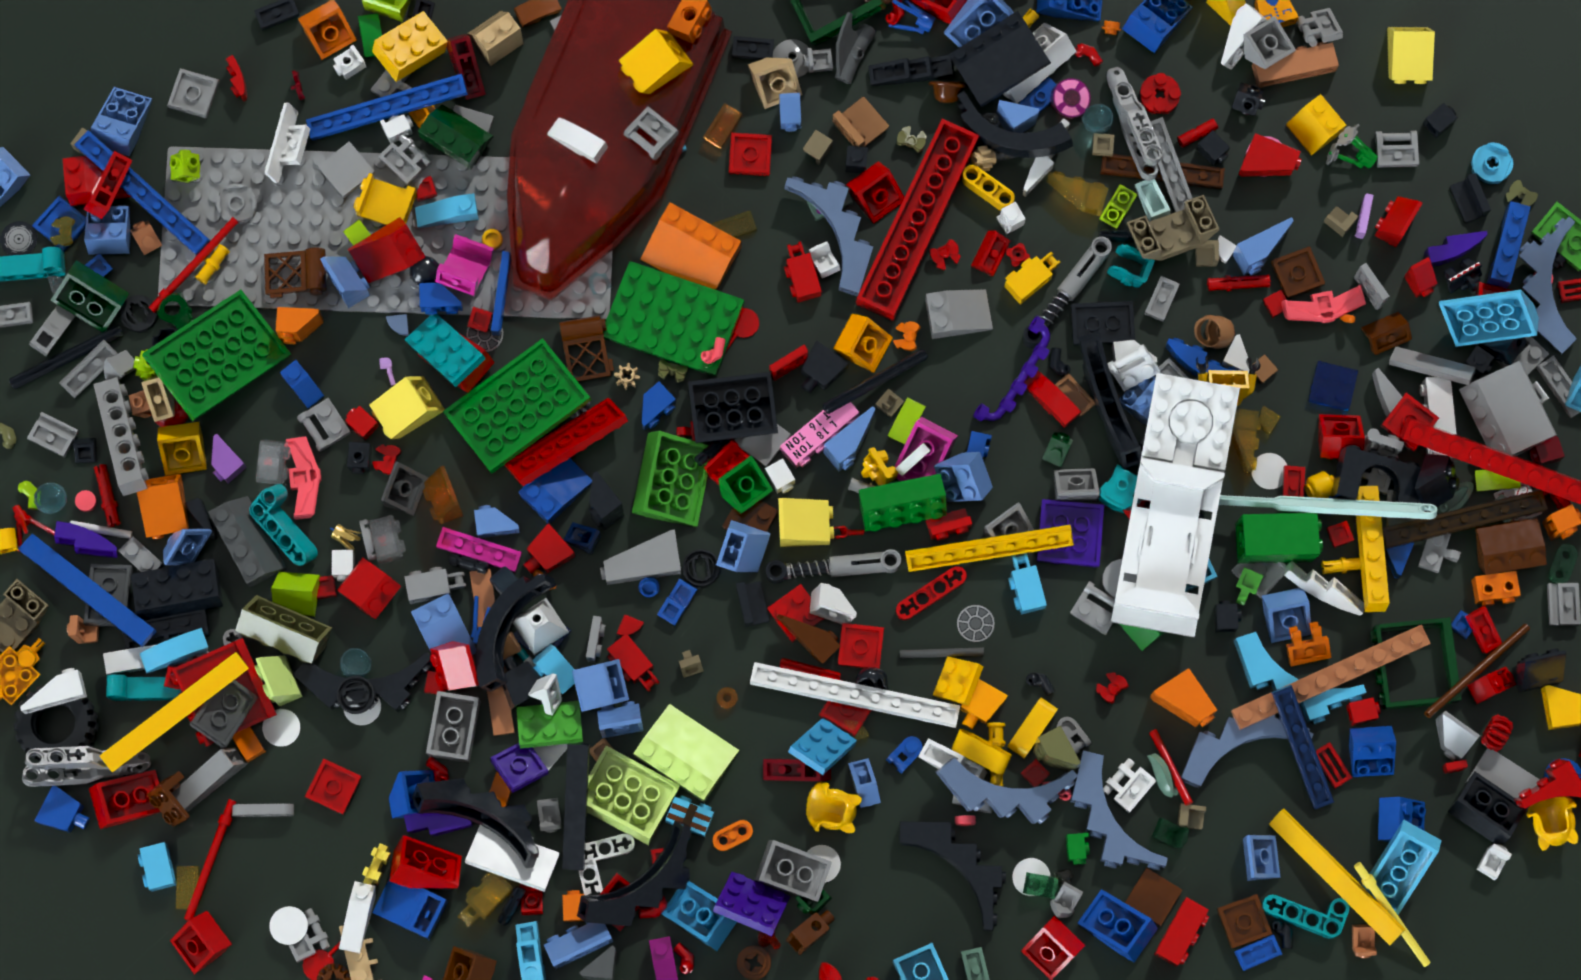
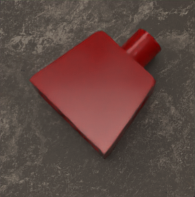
(548, 551)

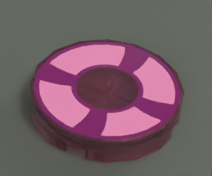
(1070, 98)

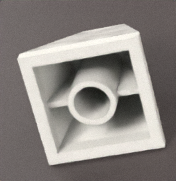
(542, 633)

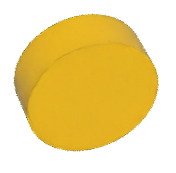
(492, 238)

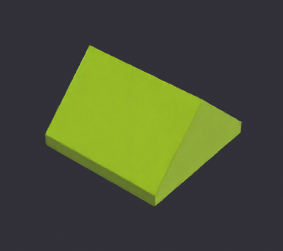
(389, 8)
(296, 592)

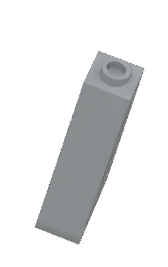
(649, 559)
(209, 777)

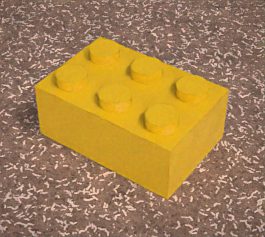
(409, 46)

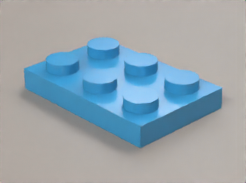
(822, 746)

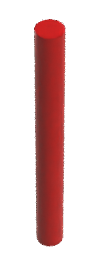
(1174, 773)

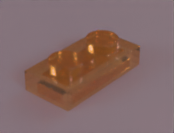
(722, 126)

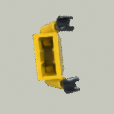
(1240, 379)

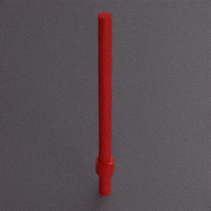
(194, 263)
(224, 821)

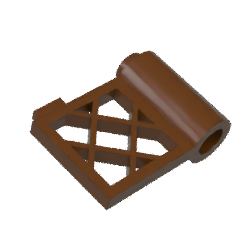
(312, 272)
(585, 331)

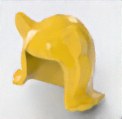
(831, 808)
(1554, 821)

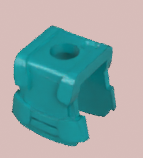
(1126, 277)
(1119, 490)

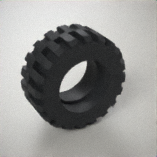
(82, 735)

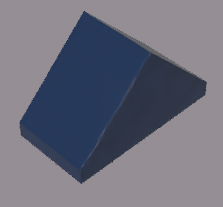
(583, 537)

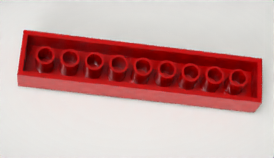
(917, 220)

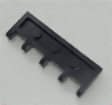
(175, 625)

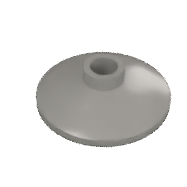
(794, 47)

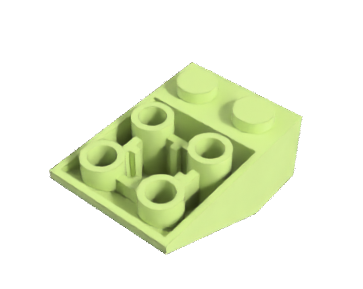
(278, 679)

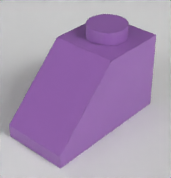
(225, 461)

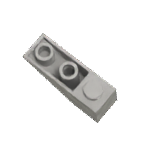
(51, 330)

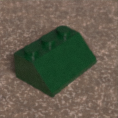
(454, 136)
(89, 296)

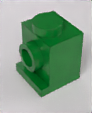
(1077, 848)

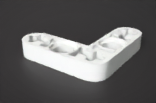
(590, 863)

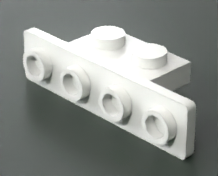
(287, 144)

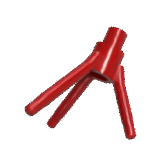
(23, 520)

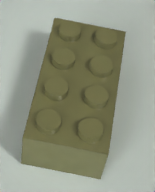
(283, 629)

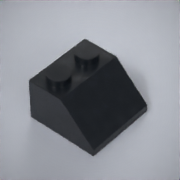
(1436, 480)

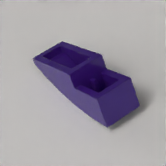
(1454, 247)
(84, 540)
(436, 823)

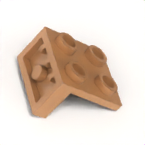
(860, 123)

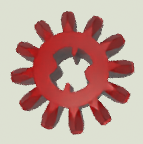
(1497, 733)

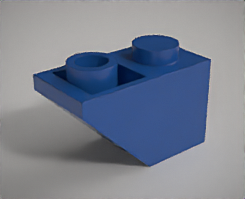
(437, 298)
(656, 403)

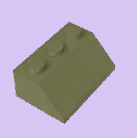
(1056, 750)

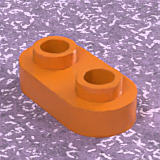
(732, 835)

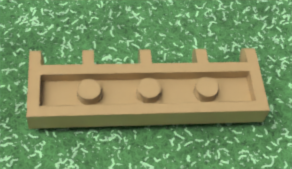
(359, 963)

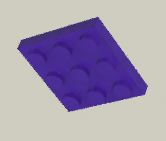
(1086, 528)
(751, 903)

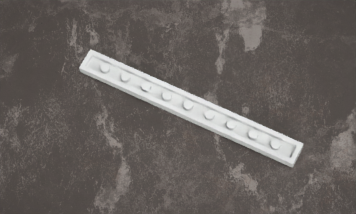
(855, 695)

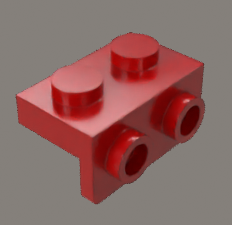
(725, 460)
(954, 522)

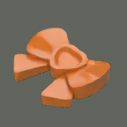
(909, 329)

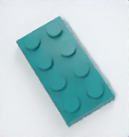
(445, 349)

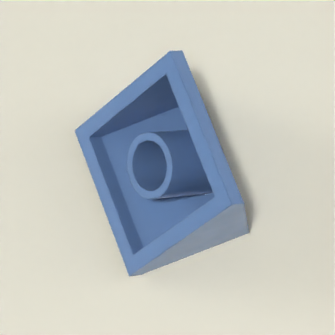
(1016, 116)
(1261, 857)

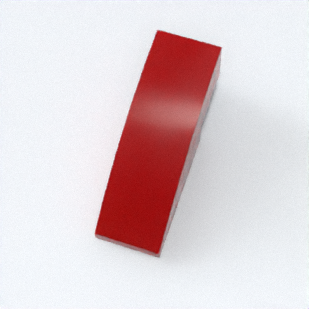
(1052, 399)

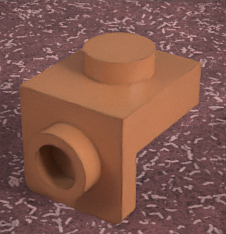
(145, 237)
(140, 405)
(80, 632)
(1363, 940)

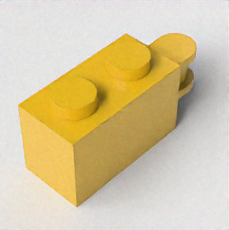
(1030, 277)

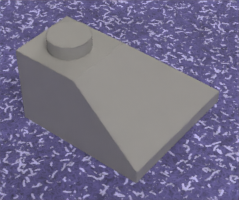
(1454, 736)

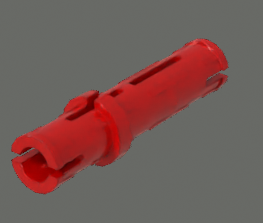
(1241, 282)
(108, 503)

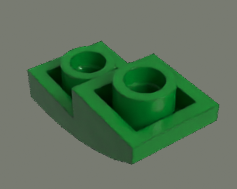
(369, 31)

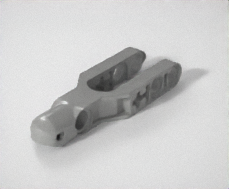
(1130, 114)
(89, 768)

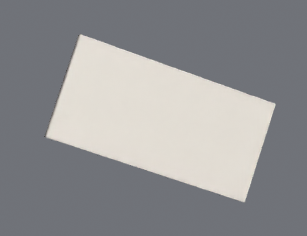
(496, 856)

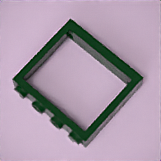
(833, 28)
(1449, 656)

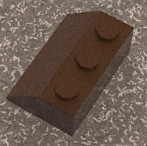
(1510, 546)

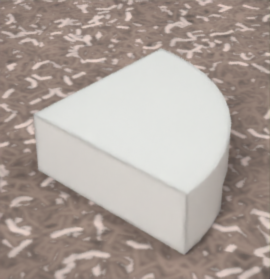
(1226, 249)

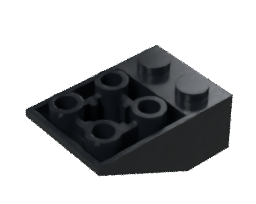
(1540, 671)

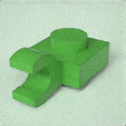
(1249, 583)

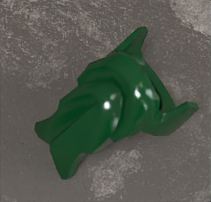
(179, 319)

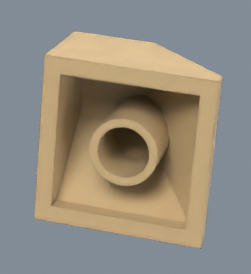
(773, 78)

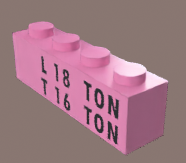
(816, 433)

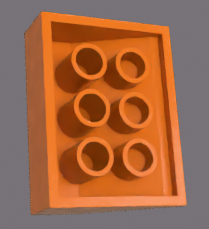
(690, 248)

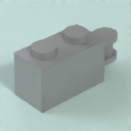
(431, 584)

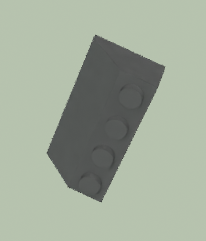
(247, 541)

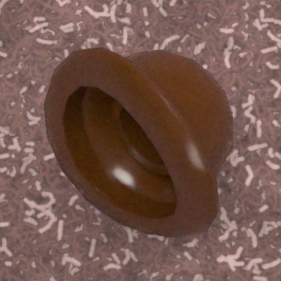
(947, 91)

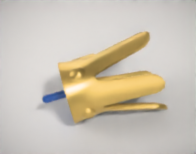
(341, 534)

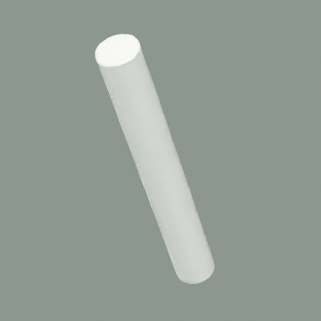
(105, 530)

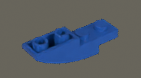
(1187, 355)

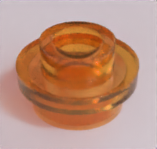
(727, 691)

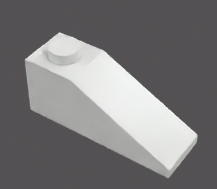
(1244, 21)
(60, 690)
(357, 916)

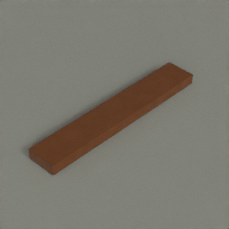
(1194, 174)

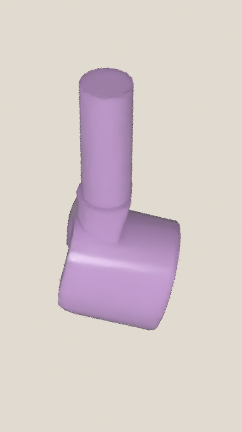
(386, 363)

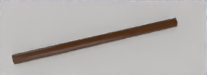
(1477, 670)

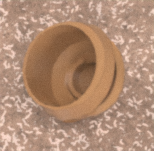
(1218, 330)

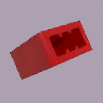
(1269, 158)

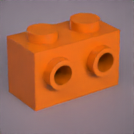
(1562, 523)
(1496, 588)

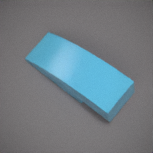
(174, 650)

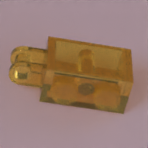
(485, 897)

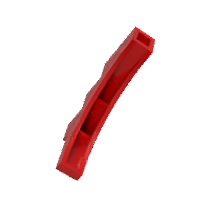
(1562, 782)

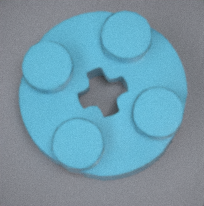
(1502, 159)

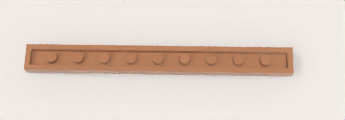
(1336, 674)

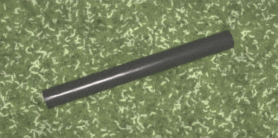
(953, 652)

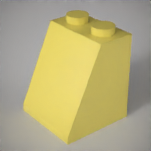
(1410, 54)
(406, 406)
(804, 522)

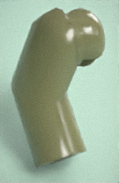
(8, 436)

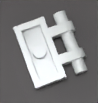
(1133, 790)

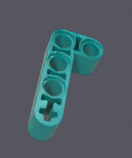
(33, 266)
(280, 527)
(138, 689)
(1302, 912)

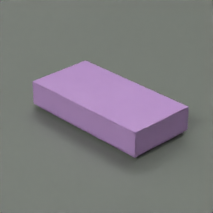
(1364, 216)

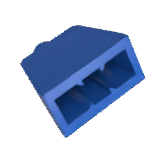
(61, 811)

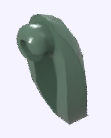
(1459, 500)
(1162, 775)

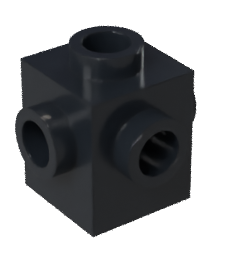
(1248, 99)

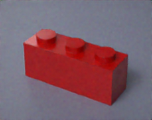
(1182, 932)

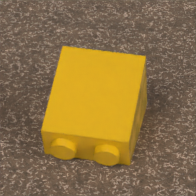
(655, 61)

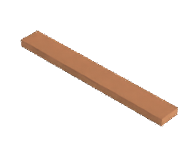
(499, 708)

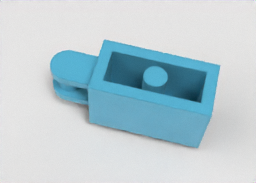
(1026, 586)

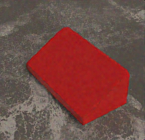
(990, 252)

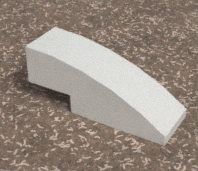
(578, 139)
(938, 755)

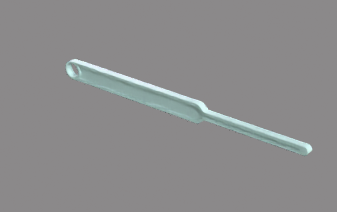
(1335, 506)

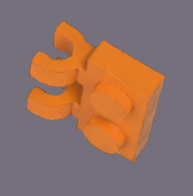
(1310, 650)

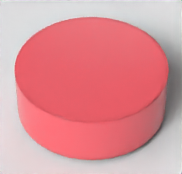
(85, 501)
(965, 820)

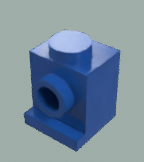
(978, 443)

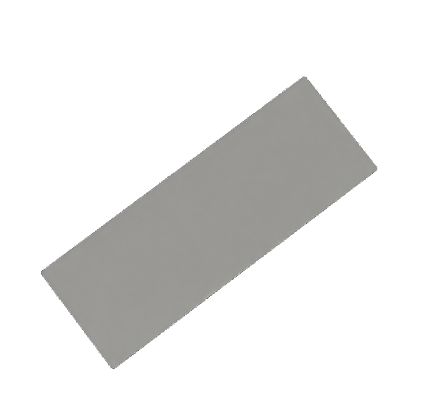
(311, 213)

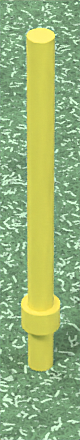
(1370, 882)

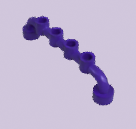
(1018, 385)

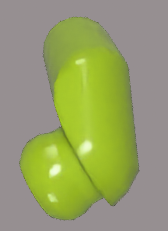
(29, 490)

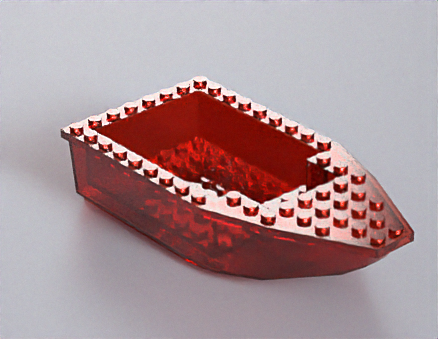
(563, 205)

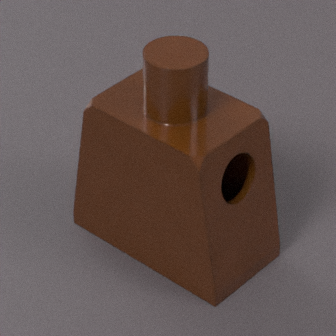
(804, 936)

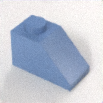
(790, 111)
(492, 522)
(864, 782)

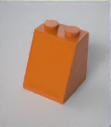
(163, 506)
(1186, 699)

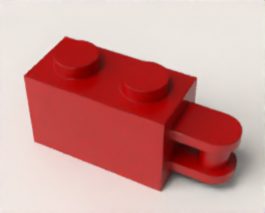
(802, 274)
(632, 661)

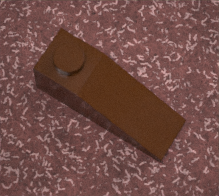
(815, 640)

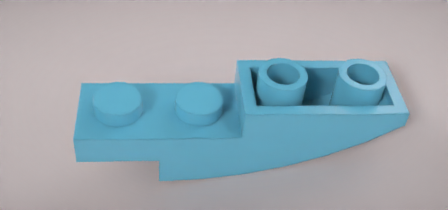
(530, 951)

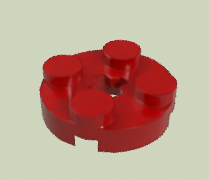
(1160, 105)

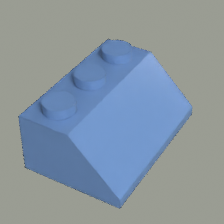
(577, 943)

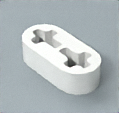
(912, 459)

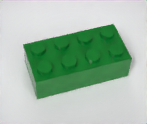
(903, 502)

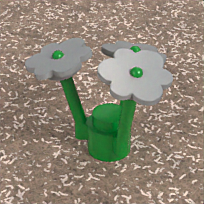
(1365, 155)

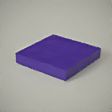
(519, 766)

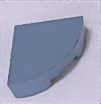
(399, 324)

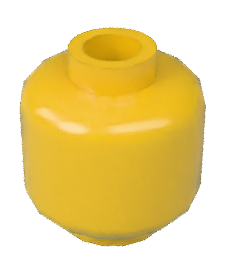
(1319, 485)

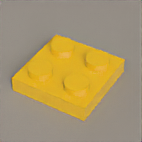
(958, 680)

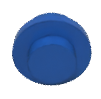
(649, 586)

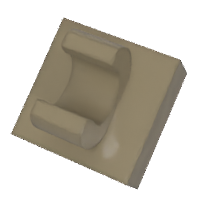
(1103, 144)
(889, 403)
(690, 664)

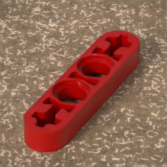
(929, 590)

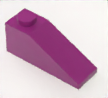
(663, 959)

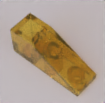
(1081, 194)
(1244, 437)

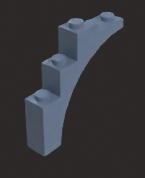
(830, 202)
(1539, 286)
(1209, 750)
(1003, 800)
(1117, 845)

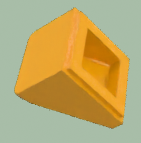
(420, 115)

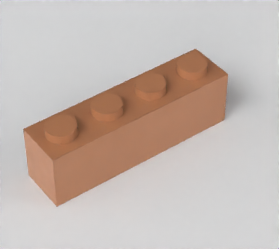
(1298, 65)

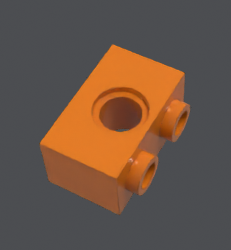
(689, 30)

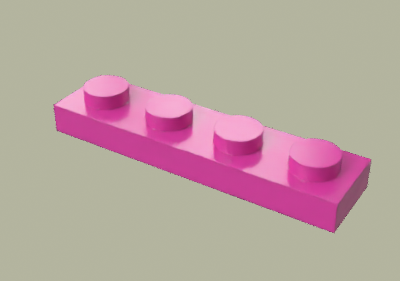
(478, 549)

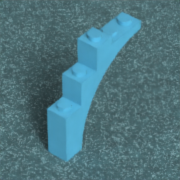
(1262, 669)

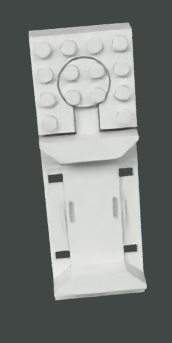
(1180, 476)

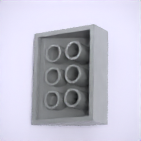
(1508, 410)

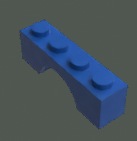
(1509, 245)

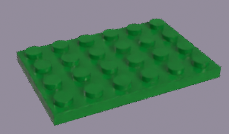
(671, 317)
(216, 354)
(517, 406)

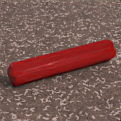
(806, 668)

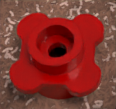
(1019, 248)

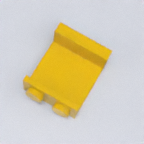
(384, 201)

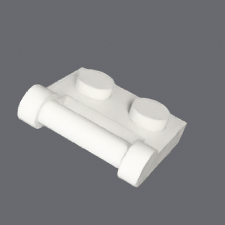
(1135, 372)

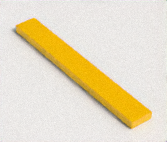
(989, 548)
(174, 712)
(1337, 877)

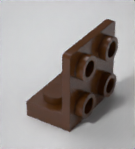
(163, 799)

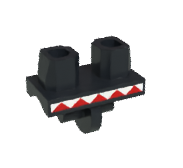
(1465, 278)

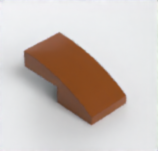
(535, 10)

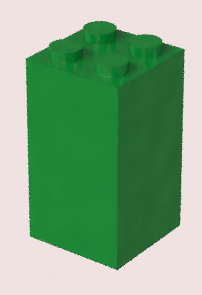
(1278, 538)

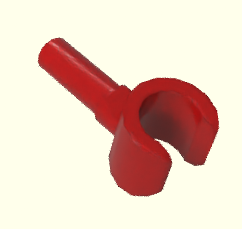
(845, 532)

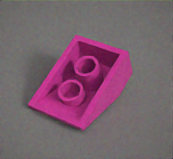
(936, 439)

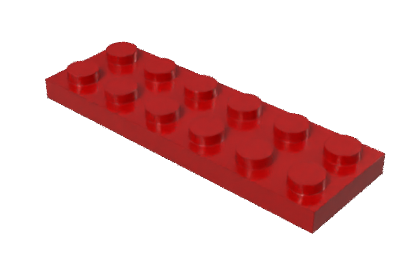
(566, 441)

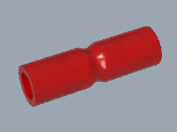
(1194, 134)

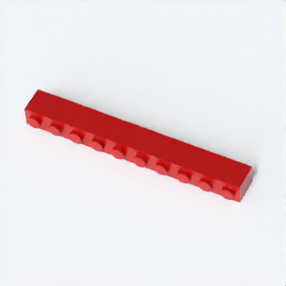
(1492, 459)

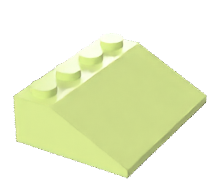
(686, 753)
(629, 795)

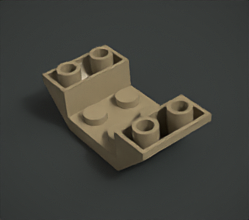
(1174, 232)
(19, 615)

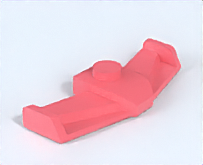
(1324, 306)
(304, 477)

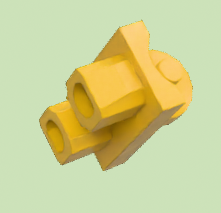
(876, 469)

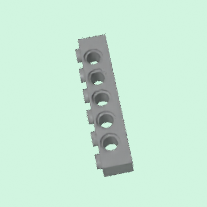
(106, 393)

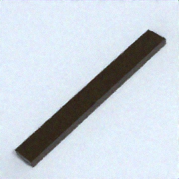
(1464, 519)

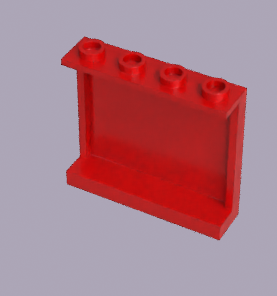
(192, 671)

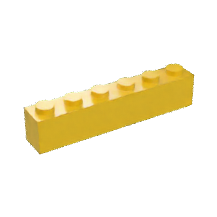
(1372, 555)

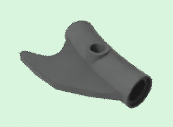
(851, 48)

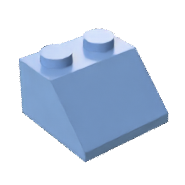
(1284, 611)

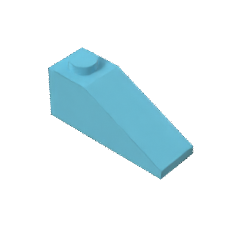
(447, 211)

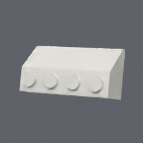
(1057, 49)

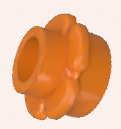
(1111, 27)

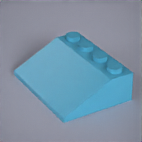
(1490, 317)

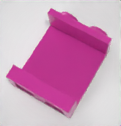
(465, 265)

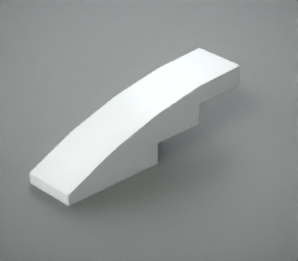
(1040, 168)
(1329, 592)
(127, 660)

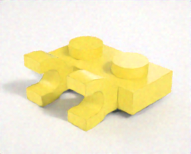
(381, 856)

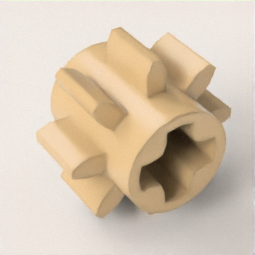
(984, 158)
(624, 381)

